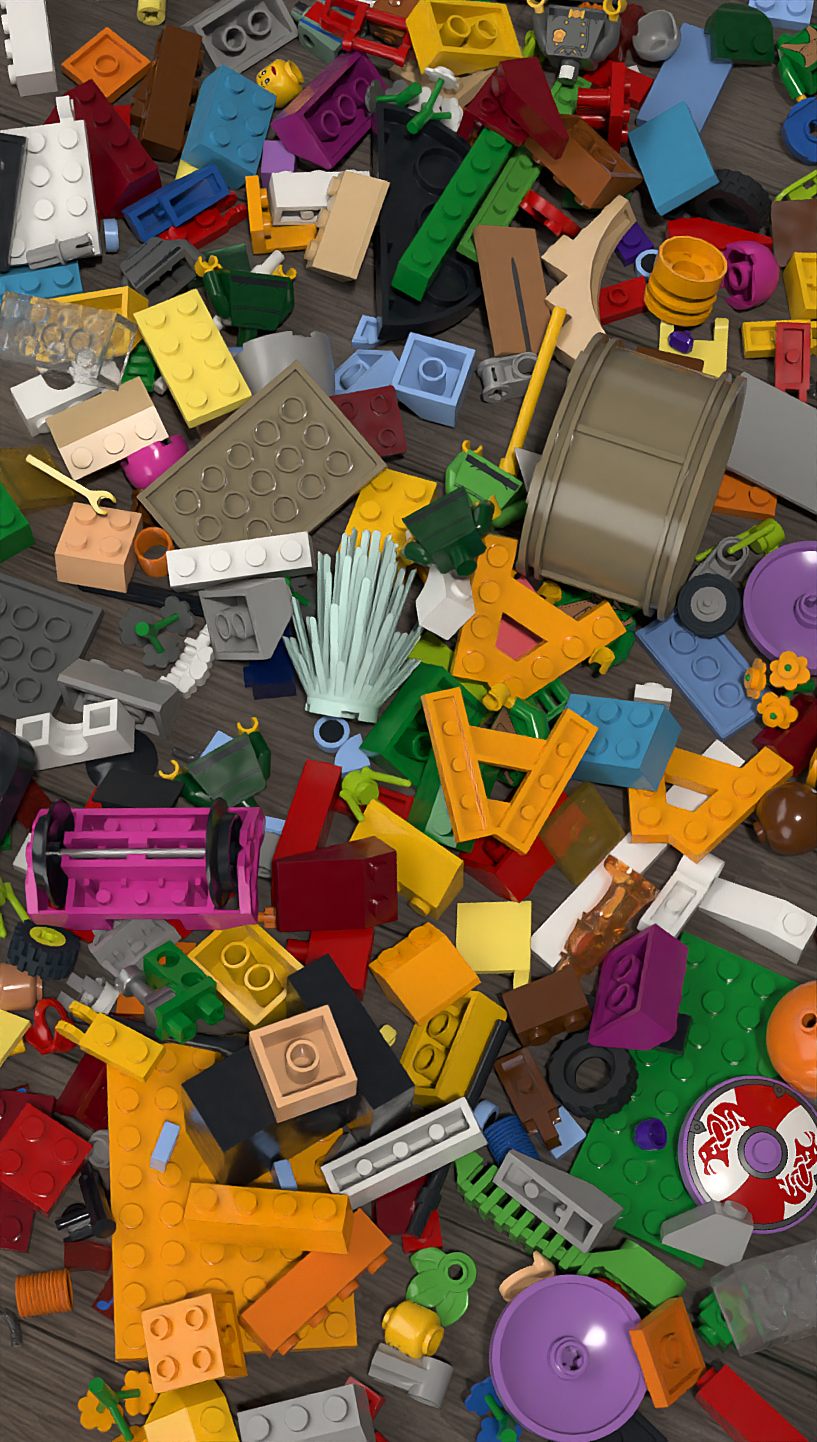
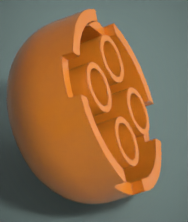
(792, 1042)

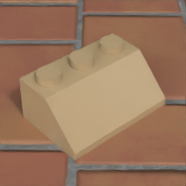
(346, 225)
(106, 429)

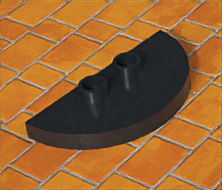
(418, 174)

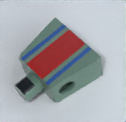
(316, 40)

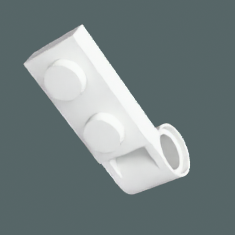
(682, 894)

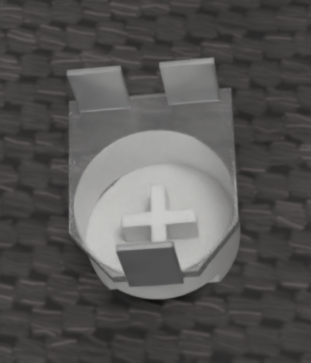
(93, 993)

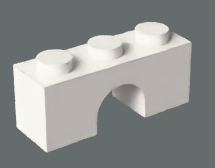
(39, 401)
(103, 733)

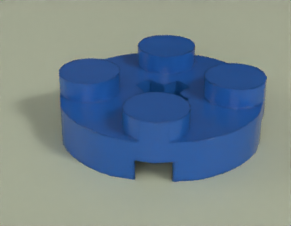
(796, 131)

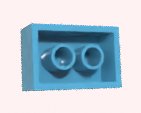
(229, 125)
(630, 742)

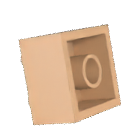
(98, 547)
(302, 1063)

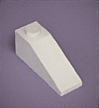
(761, 918)

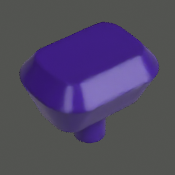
(681, 341)

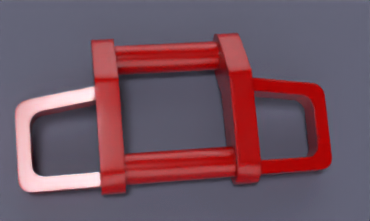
(352, 35)

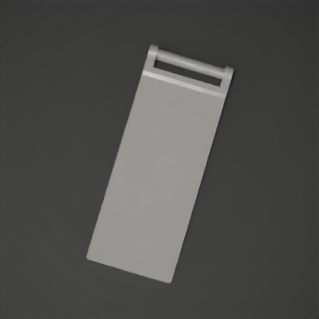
(777, 444)

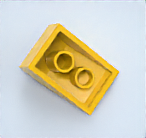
(462, 35)

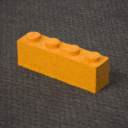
(269, 1218)

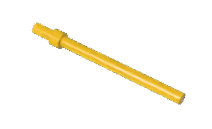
(510, 462)

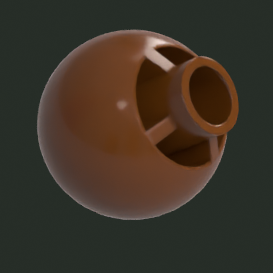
(788, 819)

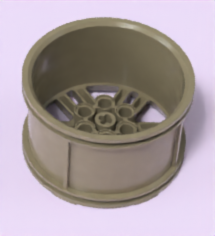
(629, 476)

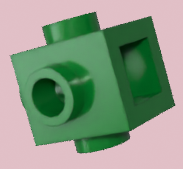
(712, 1327)

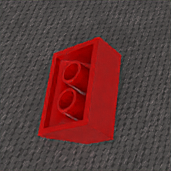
(505, 870)

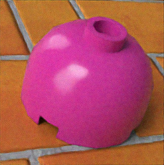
(750, 274)
(153, 460)

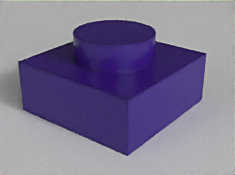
(632, 245)

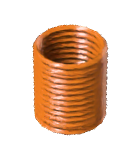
(146, 539)
(44, 1293)

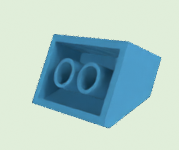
(45, 282)

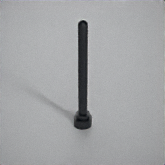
(225, 1046)

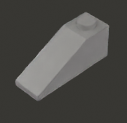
(559, 1199)

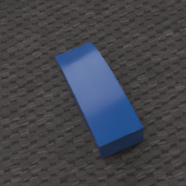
(175, 202)

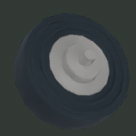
(709, 605)

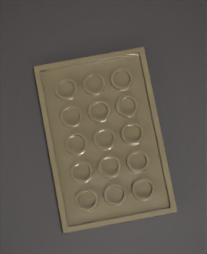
(266, 469)

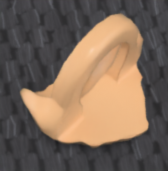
(541, 1269)

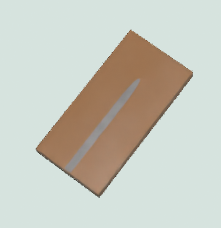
(512, 288)

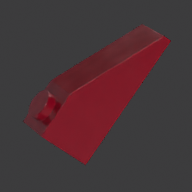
(530, 103)

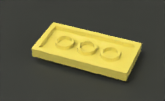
(192, 358)

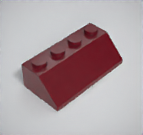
(118, 161)

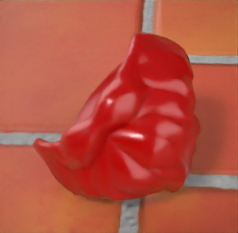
(40, 1035)

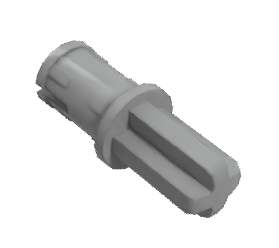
(59, 252)

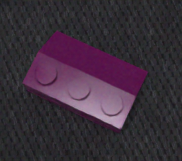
(639, 992)

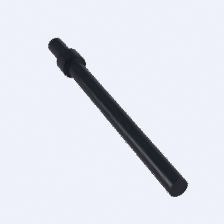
(429, 1196)

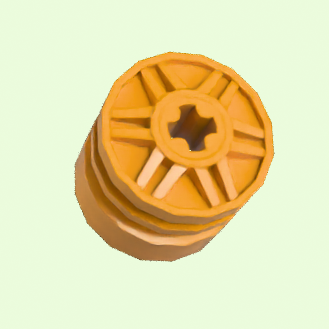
(685, 280)

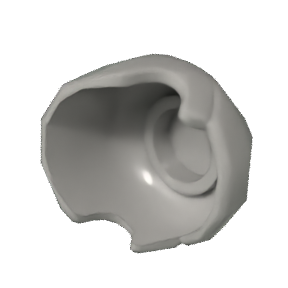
(657, 36)

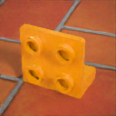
(269, 237)
(193, 1342)

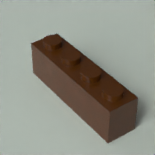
(169, 93)

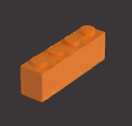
(311, 1287)

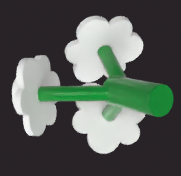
(429, 102)

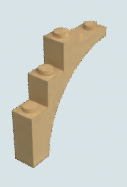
(579, 271)

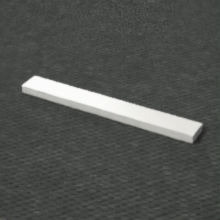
(552, 935)

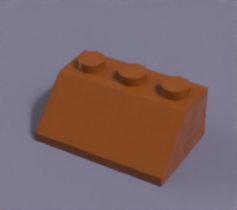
(587, 165)

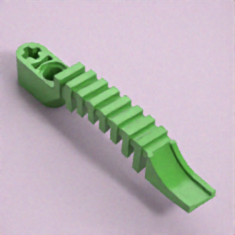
(631, 1266)

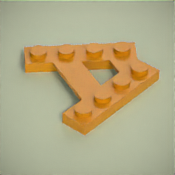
(565, 639)
(461, 748)
(733, 798)

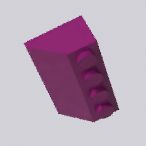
(329, 111)

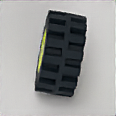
(43, 950)

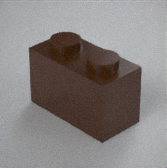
(548, 1007)

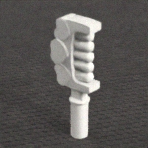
(193, 666)

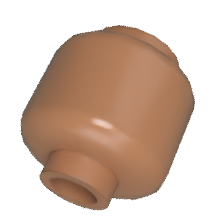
(18, 989)

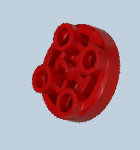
(548, 215)

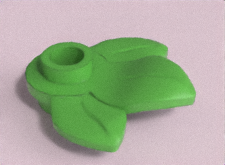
(437, 1287)

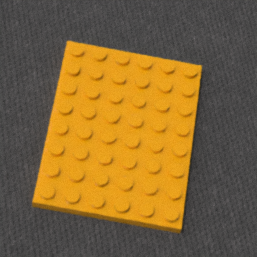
(151, 1245)

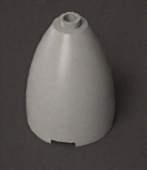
(272, 353)

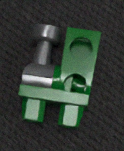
(182, 995)

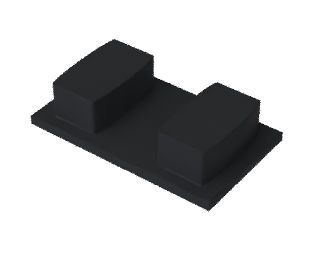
(137, 790)

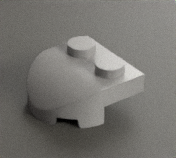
(130, 942)

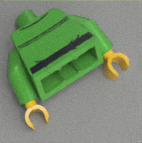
(485, 479)

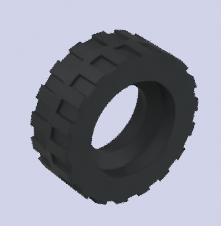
(740, 190)
(601, 1102)

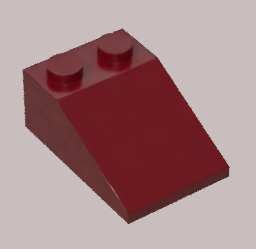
(337, 887)

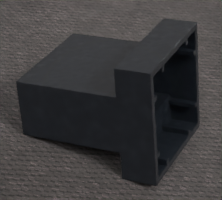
(232, 1116)

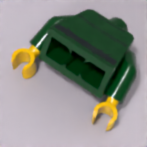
(248, 298)
(449, 532)
(230, 771)

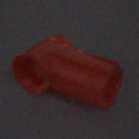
(628, 28)

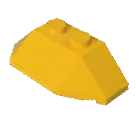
(191, 1415)

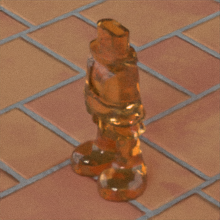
(598, 930)

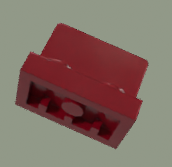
(487, 112)
(376, 418)

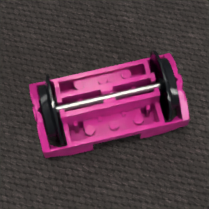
(101, 872)

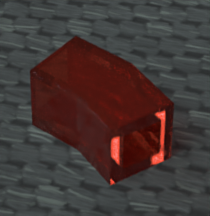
(87, 1257)

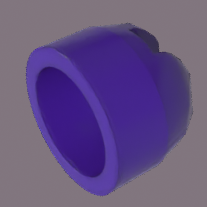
(650, 1135)

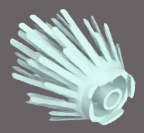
(355, 640)

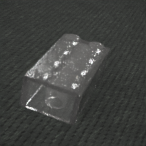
(64, 340)
(770, 1297)

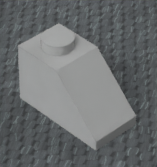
(711, 1231)

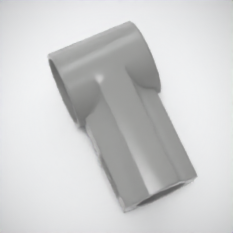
(421, 1378)

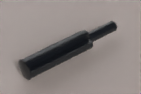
(96, 1203)

